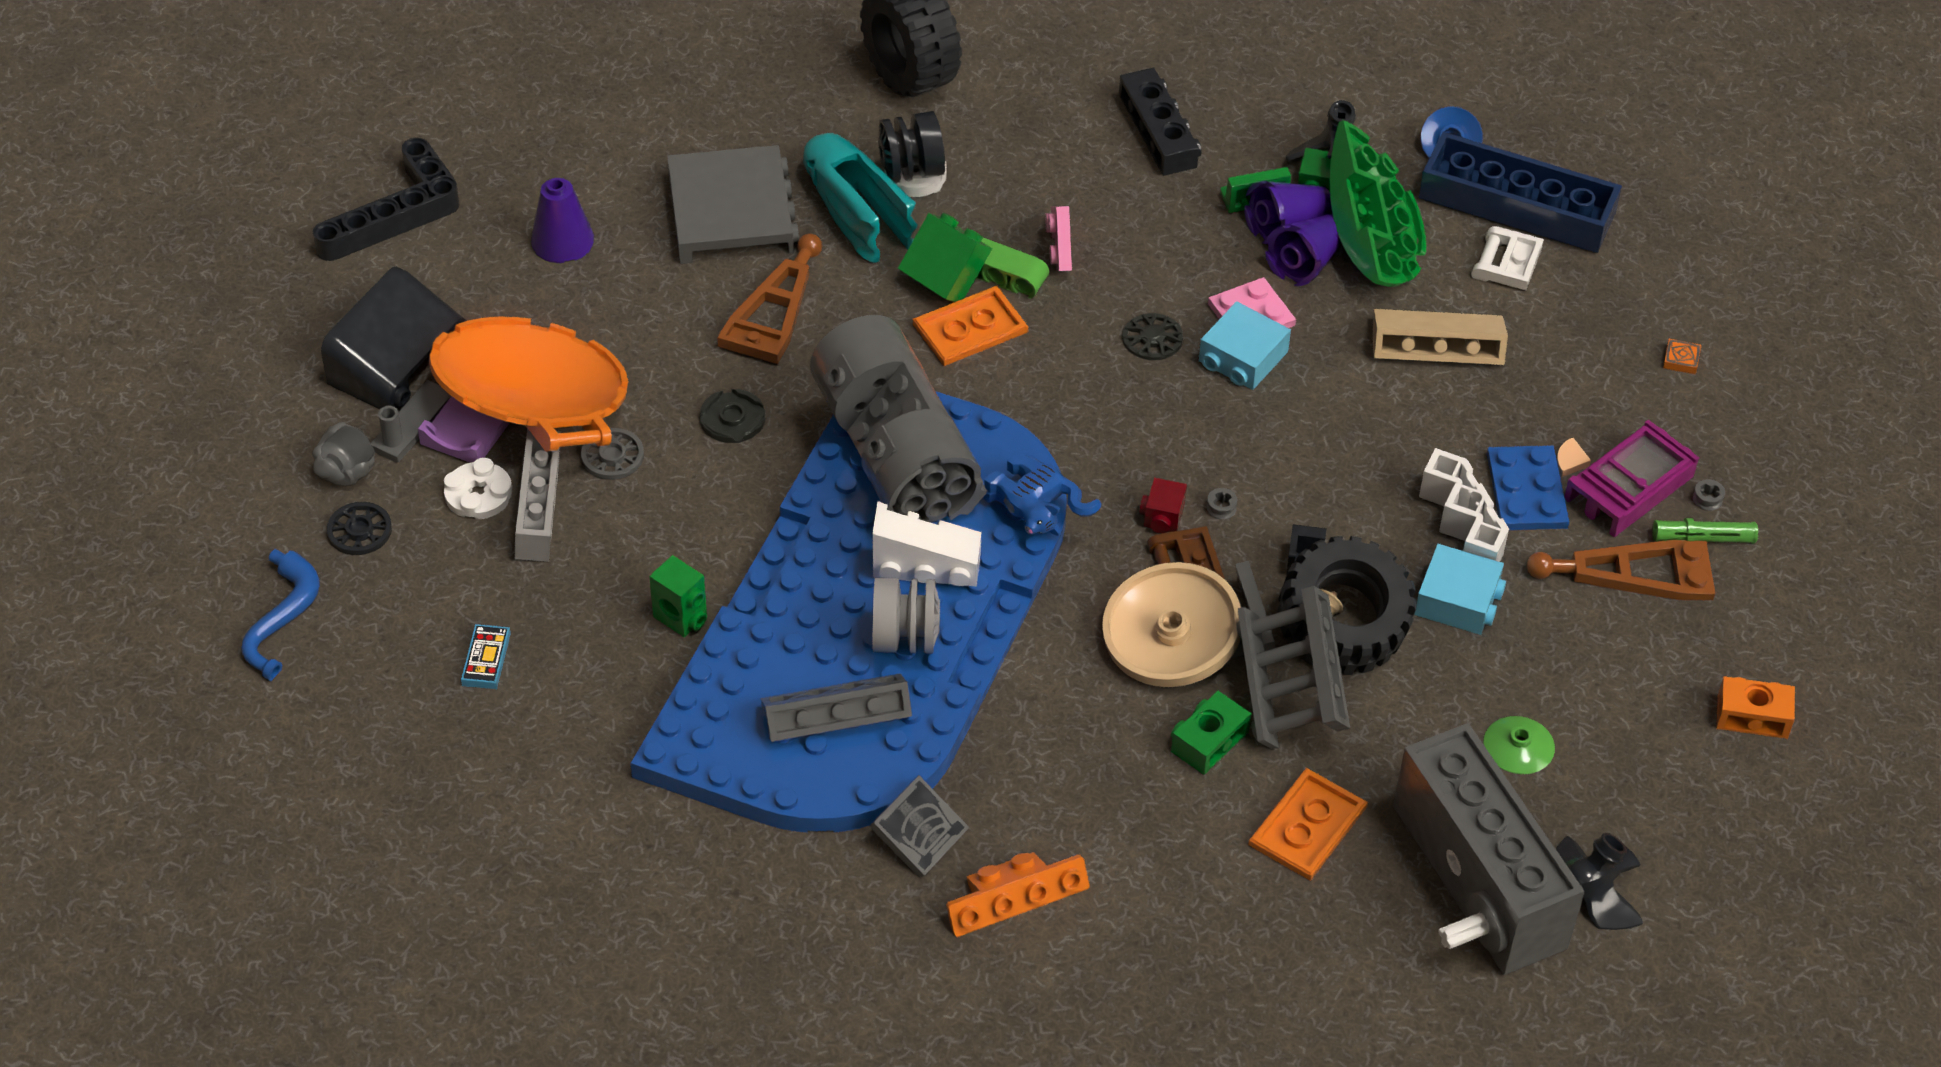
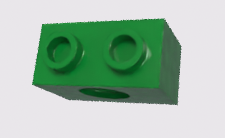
(678, 596)
(1225, 725)

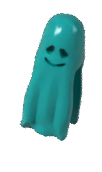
(837, 173)

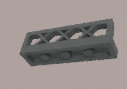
(837, 707)

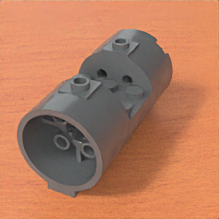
(896, 420)

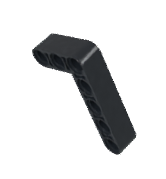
(428, 200)

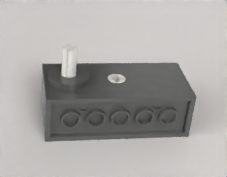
(1486, 851)

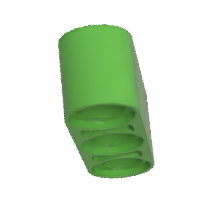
(1013, 269)

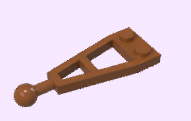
(764, 341)
(1689, 559)

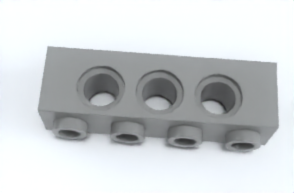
(536, 501)

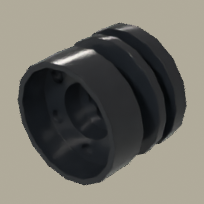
(904, 148)

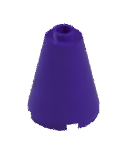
(1283, 203)
(560, 224)
(1302, 248)

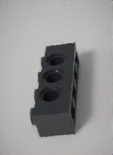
(1159, 121)

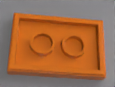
(970, 325)
(1308, 824)

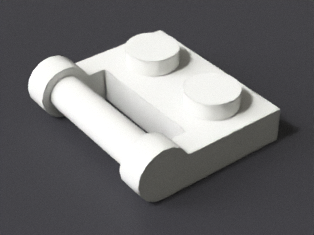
(1517, 261)

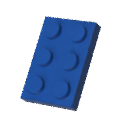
(1528, 487)

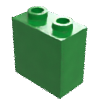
(945, 257)

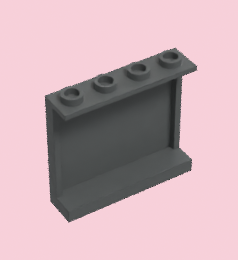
(731, 200)

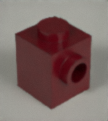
(1164, 505)

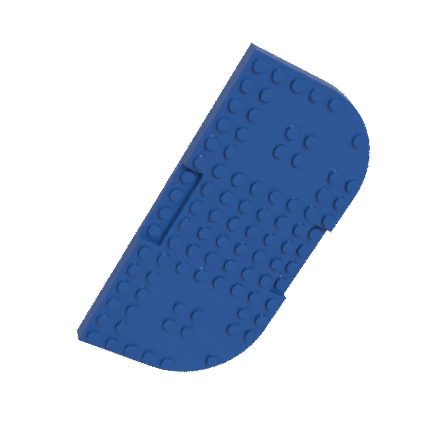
(809, 625)

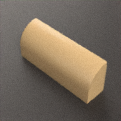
(1439, 336)

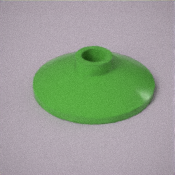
(1518, 755)

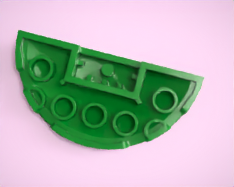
(1373, 211)

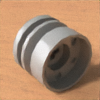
(904, 615)

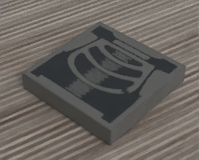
(919, 826)

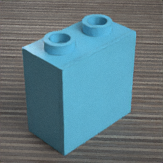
(1244, 345)
(1461, 589)

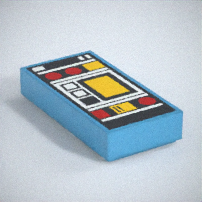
(485, 656)

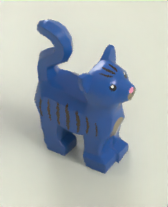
(1032, 494)

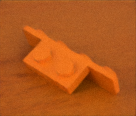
(1015, 889)

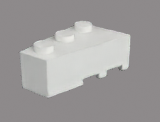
(923, 550)

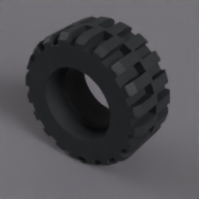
(911, 43)
(1371, 573)

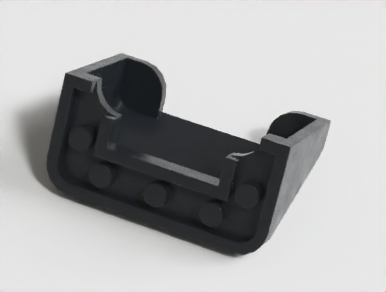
(386, 339)

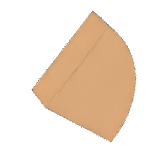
(1571, 458)

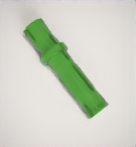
(1705, 531)

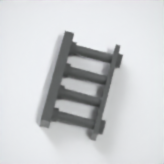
(1324, 676)

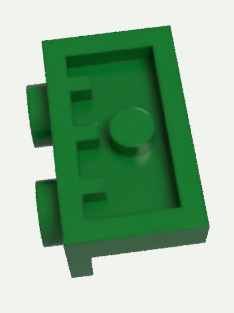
(1235, 192)

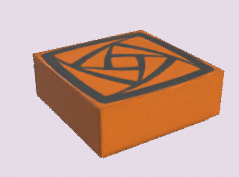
(1682, 356)

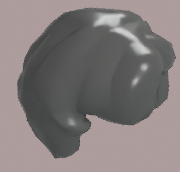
(343, 455)

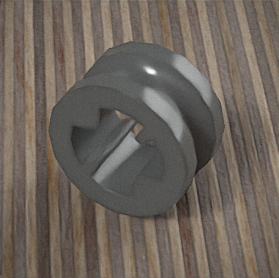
(1709, 486)
(1218, 511)

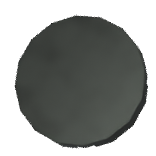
(732, 424)

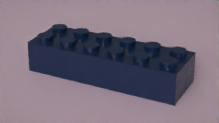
(1520, 192)

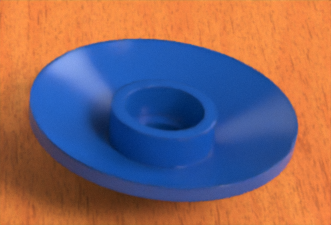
(1452, 121)

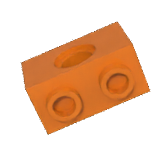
(1755, 707)

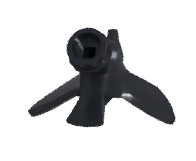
(1337, 112)
(1596, 878)

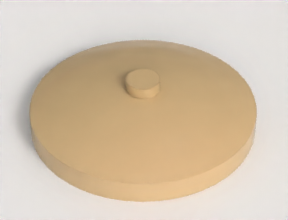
(1172, 624)

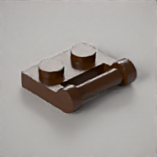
(1192, 547)

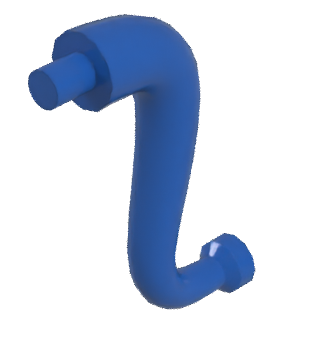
(307, 583)

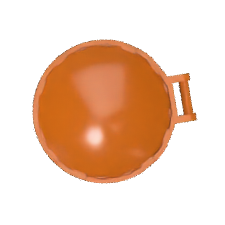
(532, 377)

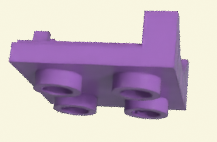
(461, 432)

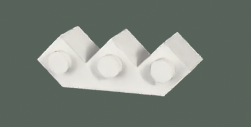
(1466, 504)

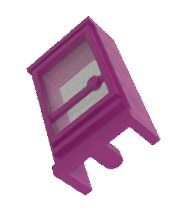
(1633, 476)

